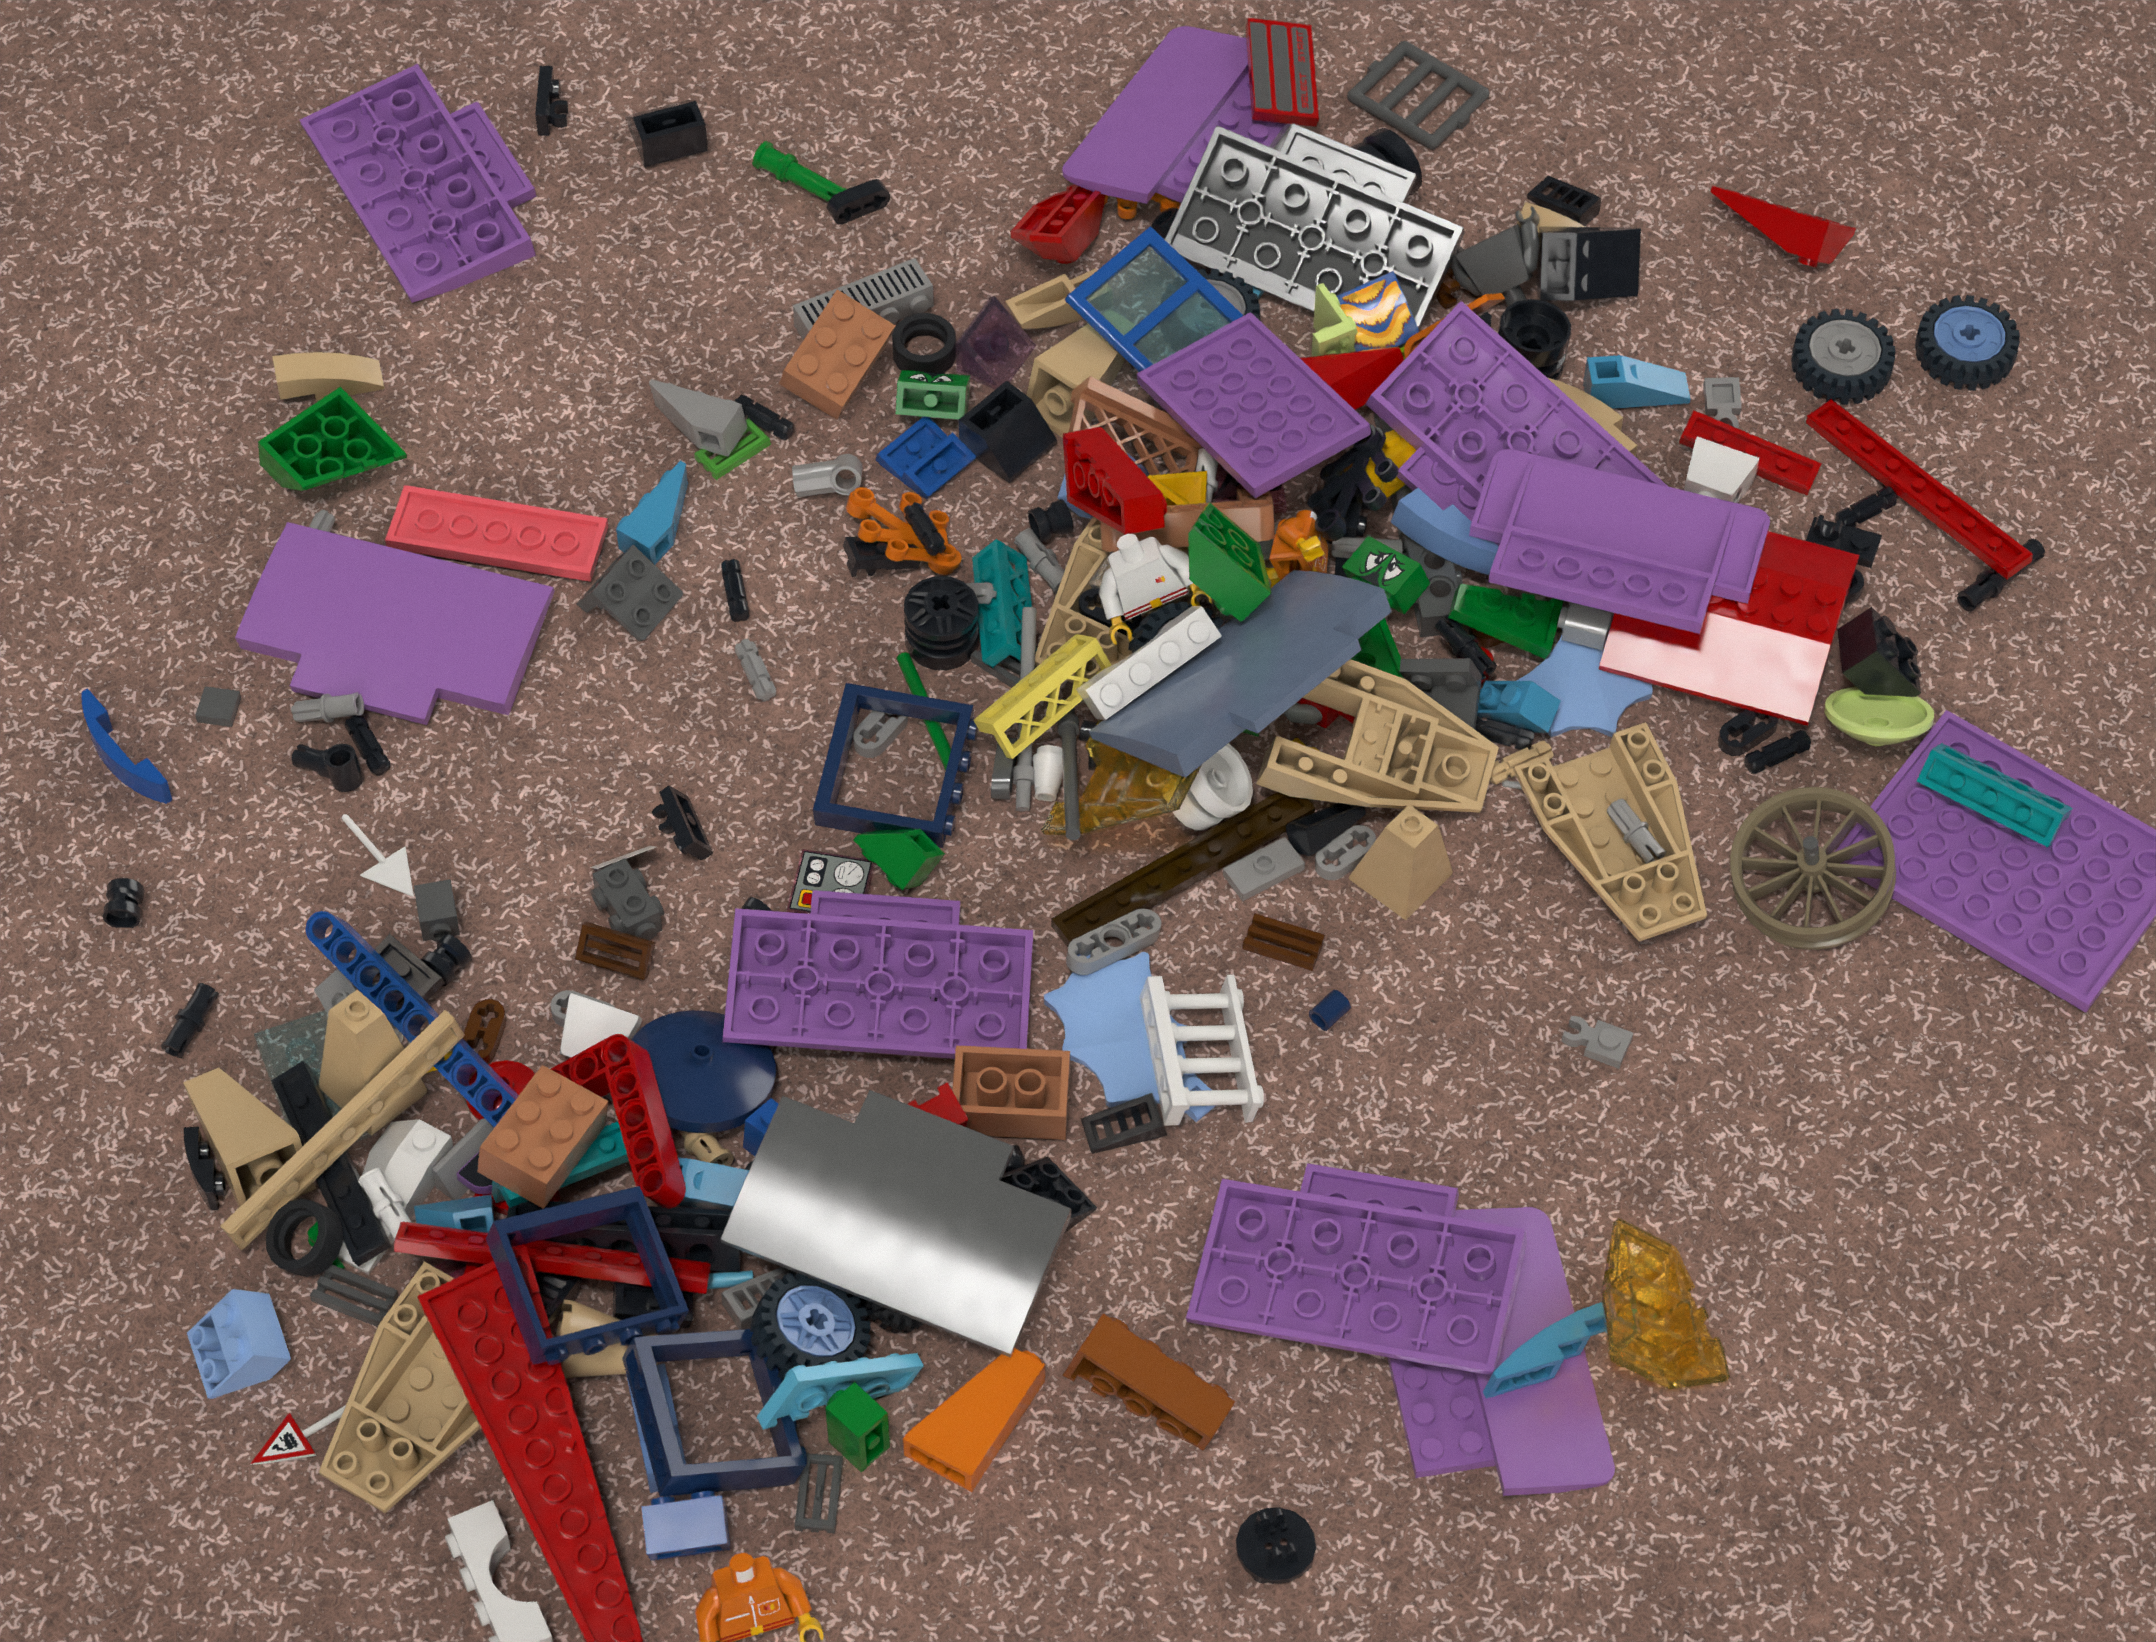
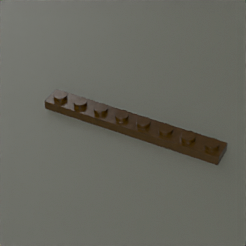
(1183, 865)

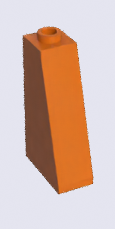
(976, 1420)

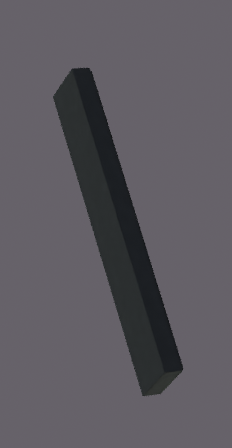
(339, 1182)

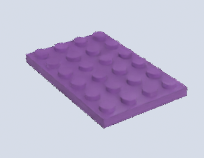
(1253, 404)

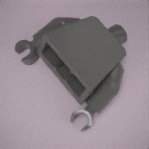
(1500, 261)

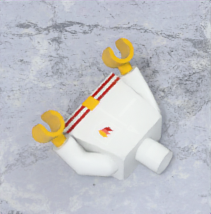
(1143, 578)

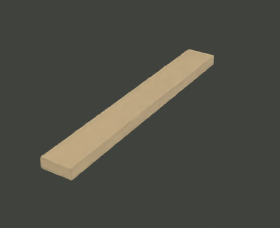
(343, 1129)

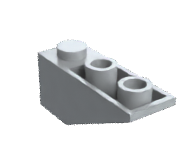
(702, 418)

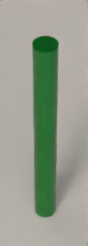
(916, 688)

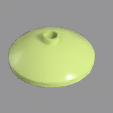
(1878, 718)

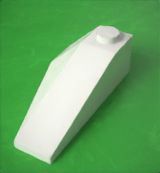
(406, 1161)

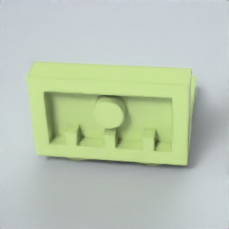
(1333, 328)

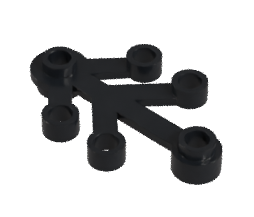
(1331, 522)

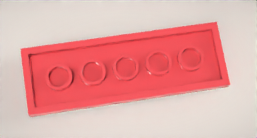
(497, 533)

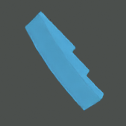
(1544, 1353)

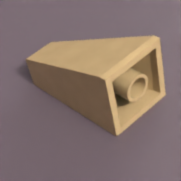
(1064, 368)
(1404, 863)
(357, 1050)
(242, 1132)

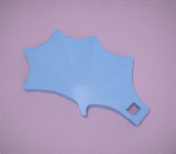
(1587, 694)
(1109, 1031)

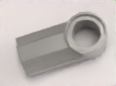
(824, 478)

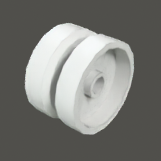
(1218, 791)

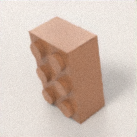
(837, 354)
(1013, 1090)
(542, 1136)

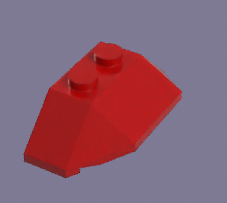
(1061, 224)

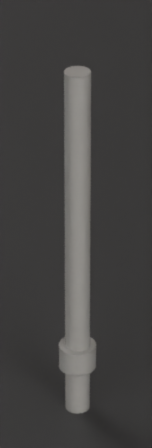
(1024, 772)

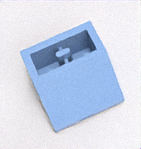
(238, 1343)

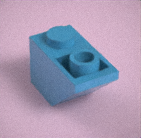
(1518, 704)
(464, 1214)

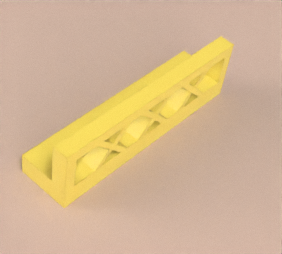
(1035, 687)

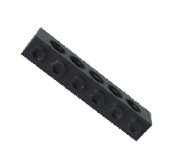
(683, 1231)

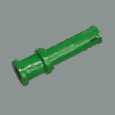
(788, 169)

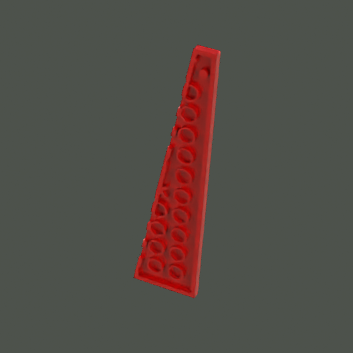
(535, 1441)

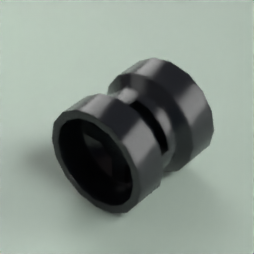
(1052, 520)
(123, 903)
(447, 957)

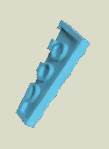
(814, 1385)

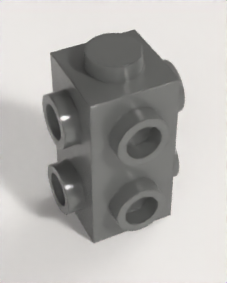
(626, 900)

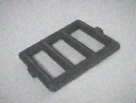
(1408, 125)

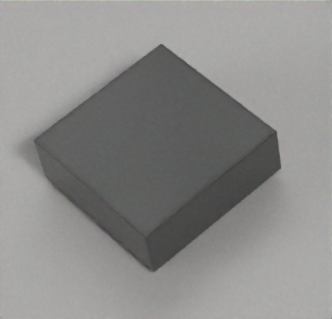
(218, 706)

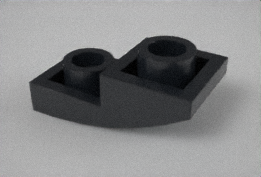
(203, 1168)

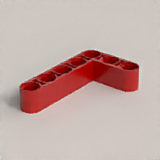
(627, 1073)

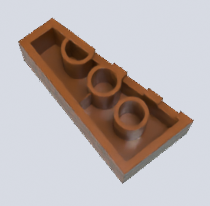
(1150, 1382)

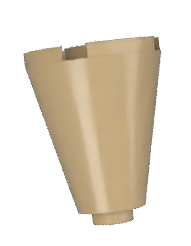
(607, 1362)

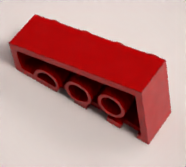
(1110, 484)

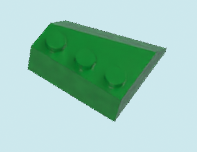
(326, 444)
(1227, 564)

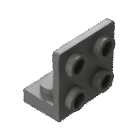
(633, 593)
(1449, 682)

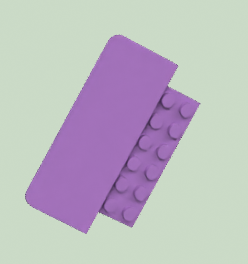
(1167, 116)
(1616, 540)
(1537, 1435)

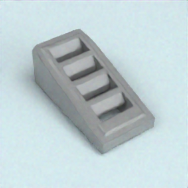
(745, 1291)

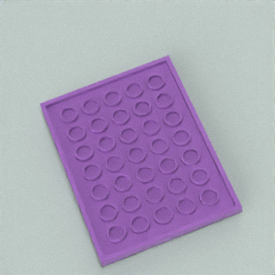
(2046, 912)

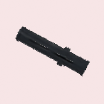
(1990, 583)

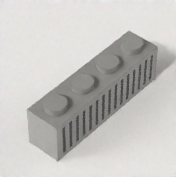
(889, 293)

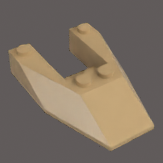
(1397, 753)

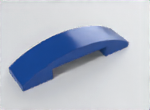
(143, 776)

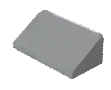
(446, 1168)

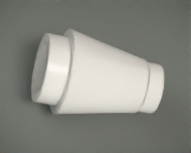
(1047, 772)

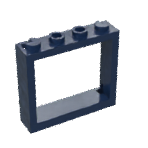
(861, 821)
(578, 1216)
(657, 1427)

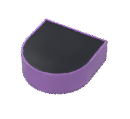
(472, 1179)

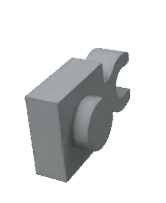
(1723, 399)
(1603, 1043)

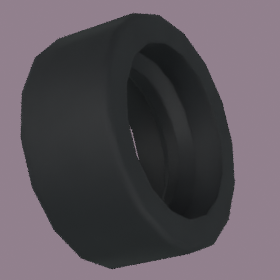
(924, 325)
(281, 1232)

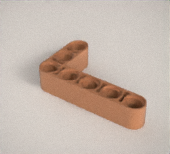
(1249, 513)

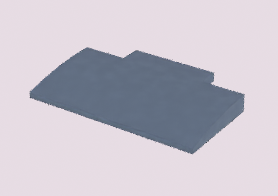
(1248, 673)

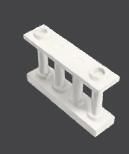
(1170, 1066)

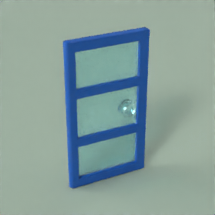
(1150, 302)

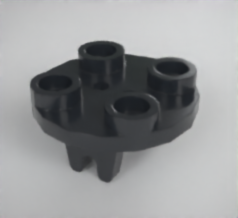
(1280, 1562)

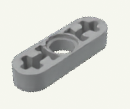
(1105, 954)

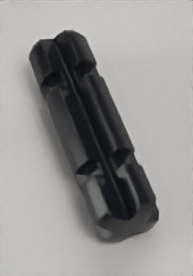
(766, 418)
(1867, 507)
(924, 529)
(735, 590)
(1505, 733)
(367, 745)
(1777, 751)

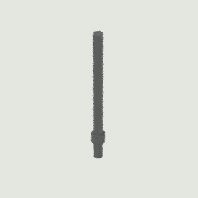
(1068, 729)

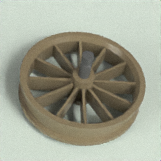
(1813, 867)

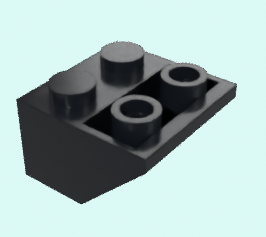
(668, 132)
(1006, 432)
(1878, 656)

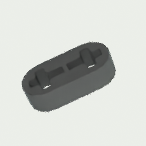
(1002, 774)

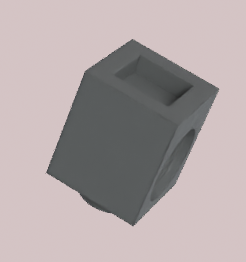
(436, 910)

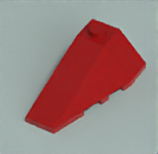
(1798, 233)
(1357, 373)

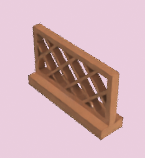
(1138, 420)

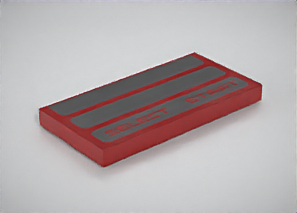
(1282, 72)

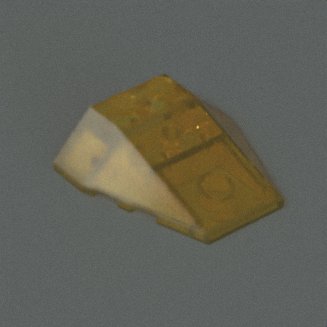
(1121, 792)
(1652, 1315)

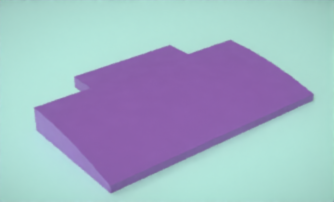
(425, 182)
(1475, 395)
(392, 624)
(864, 975)
(1360, 1269)

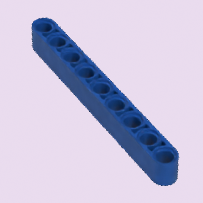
(411, 1015)

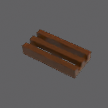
(1286, 936)
(619, 937)

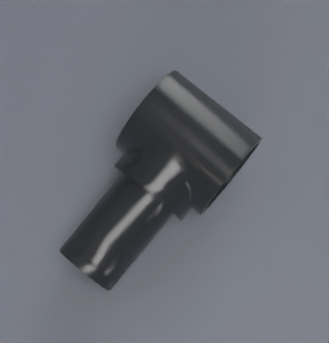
(336, 763)

